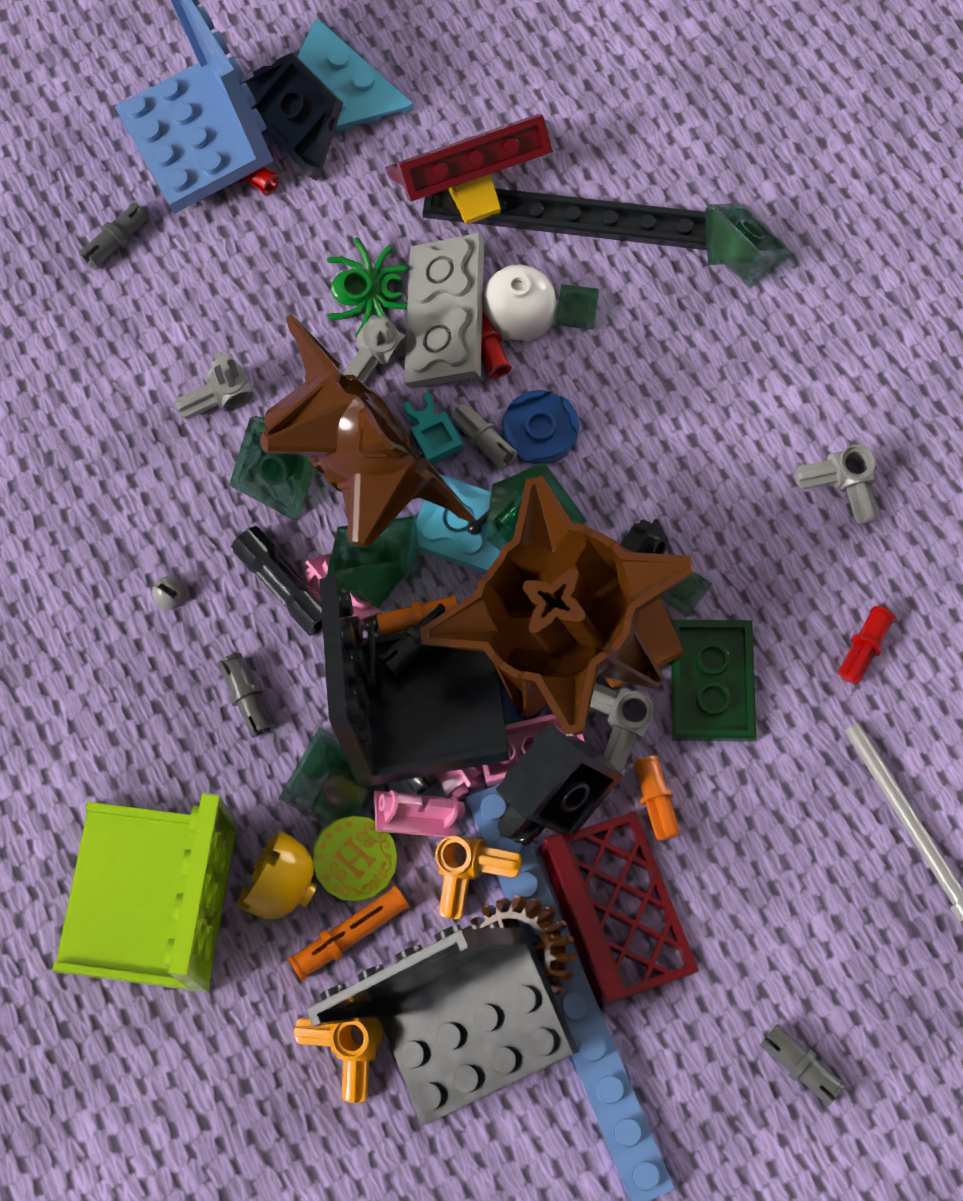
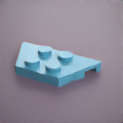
(355, 82)

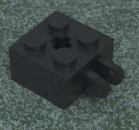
(554, 786)

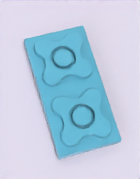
(446, 534)

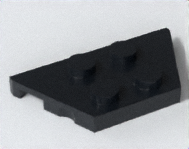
(296, 110)

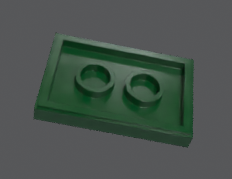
(713, 681)

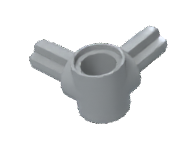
(375, 344)
(224, 387)
(836, 472)
(624, 732)

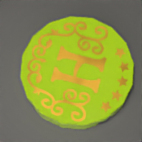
(353, 858)

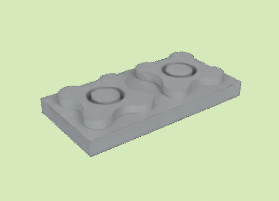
(444, 311)

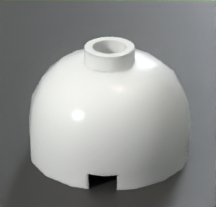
(519, 303)

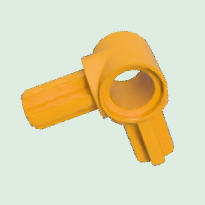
(478, 860)
(354, 1057)

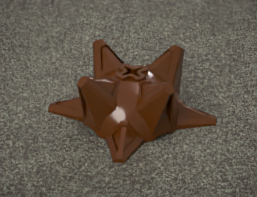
(353, 443)
(560, 611)

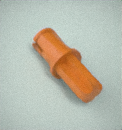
(656, 798)

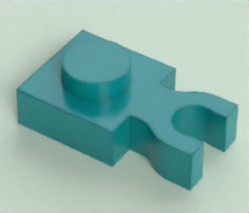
(433, 433)

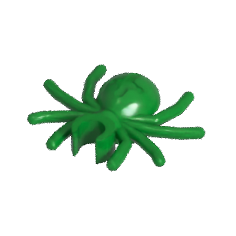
(366, 286)

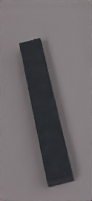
(583, 218)

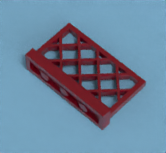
(472, 158)
(584, 923)

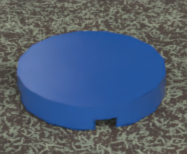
(532, 434)

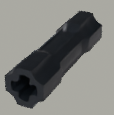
(278, 575)

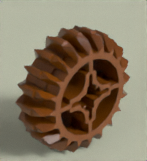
(552, 944)

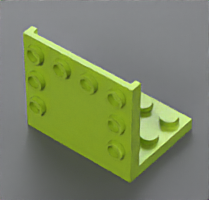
(149, 895)

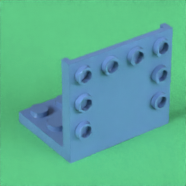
(200, 122)

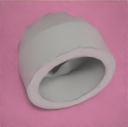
(163, 598)

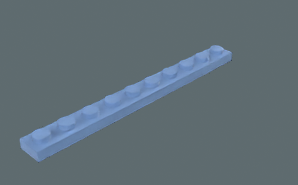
(598, 1059)

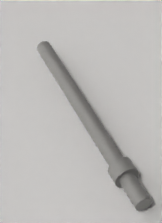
(908, 818)

